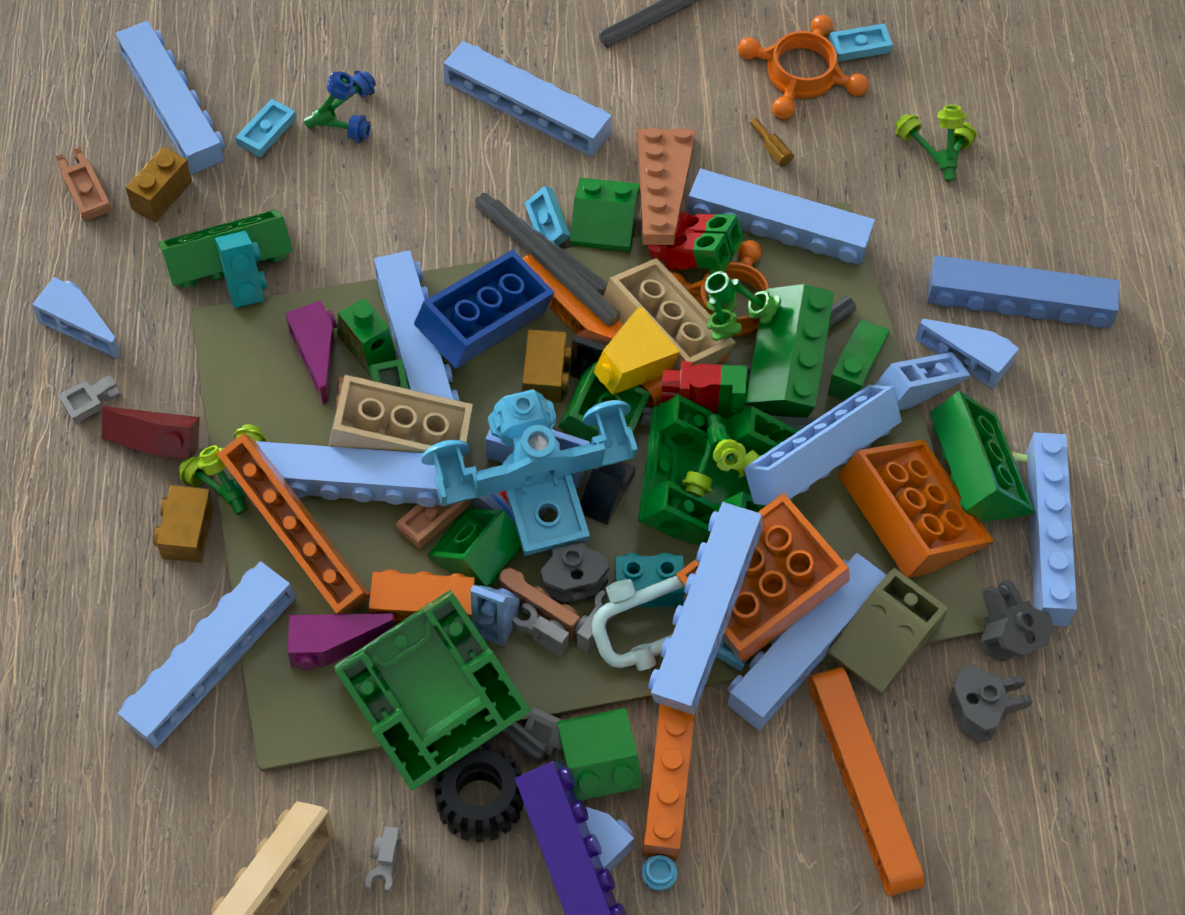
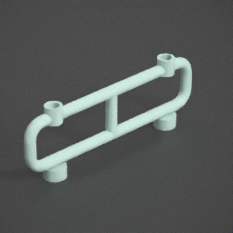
(624, 597)

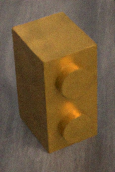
(159, 184)
(545, 364)
(184, 523)

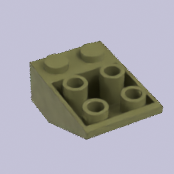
(888, 631)

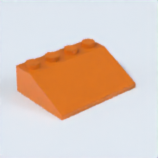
(913, 506)
(785, 579)

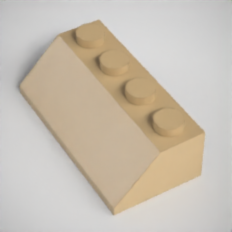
(670, 308)
(395, 418)
(279, 863)

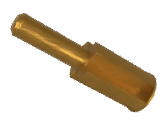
(773, 144)

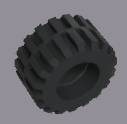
(486, 819)

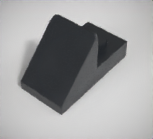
(586, 350)
(606, 490)

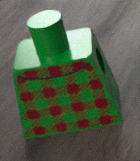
(360, 328)

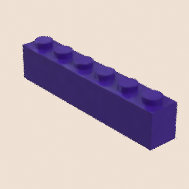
(567, 842)

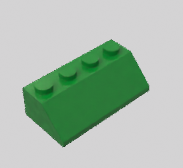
(197, 255)
(790, 352)
(980, 460)

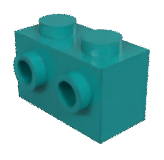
(240, 269)
(648, 571)

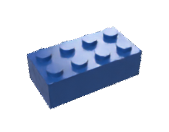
(483, 308)

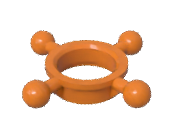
(799, 87)
(749, 254)

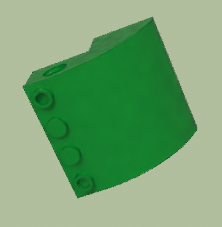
(677, 447)
(431, 689)

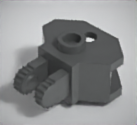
(574, 568)
(1013, 625)
(984, 701)

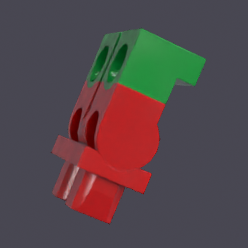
(701, 242)
(708, 385)

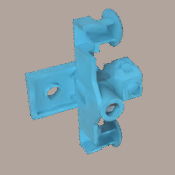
(536, 471)

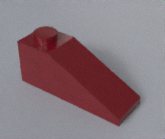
(151, 431)

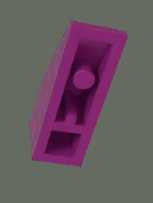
(315, 341)
(331, 637)

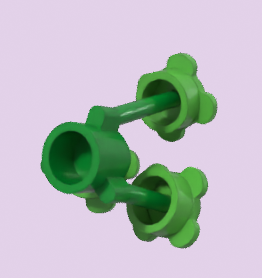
(723, 296)

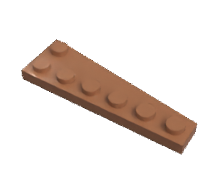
(663, 173)

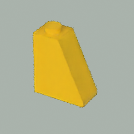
(635, 354)

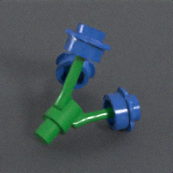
(342, 87)

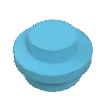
(659, 872)

